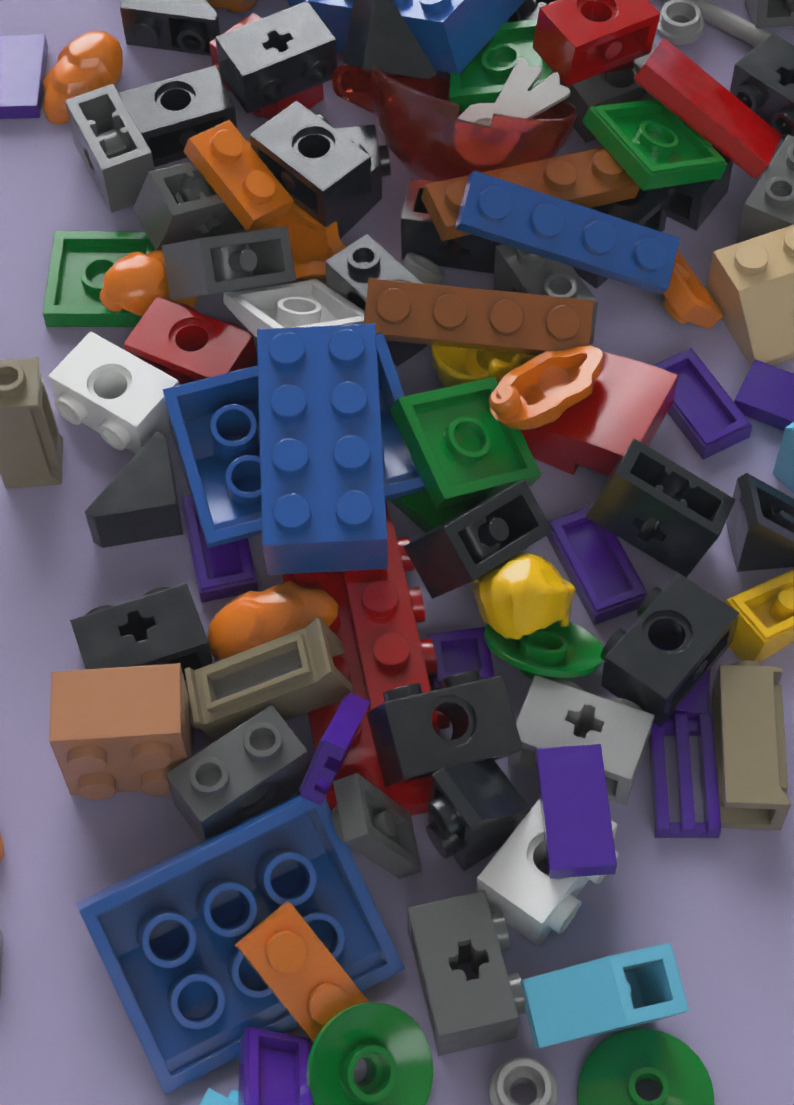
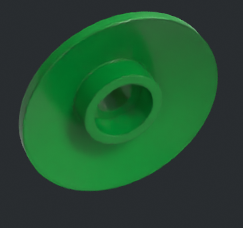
(549, 651)
(392, 1048)
(638, 1055)

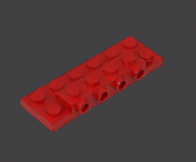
(380, 654)

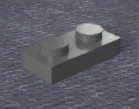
(375, 826)

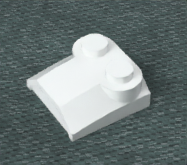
(292, 306)

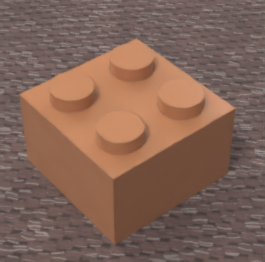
(120, 728)

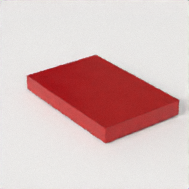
(708, 108)

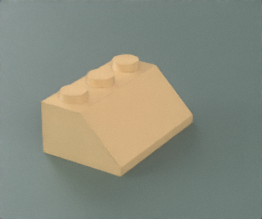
(756, 294)

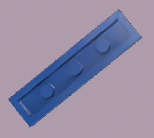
(567, 233)

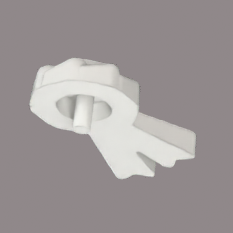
(517, 98)

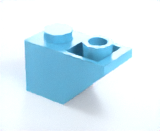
(604, 995)

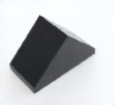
(383, 40)
(139, 500)
(761, 526)

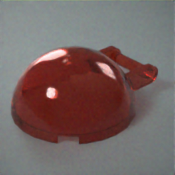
(432, 141)

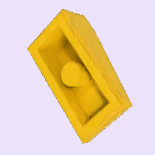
(764, 618)

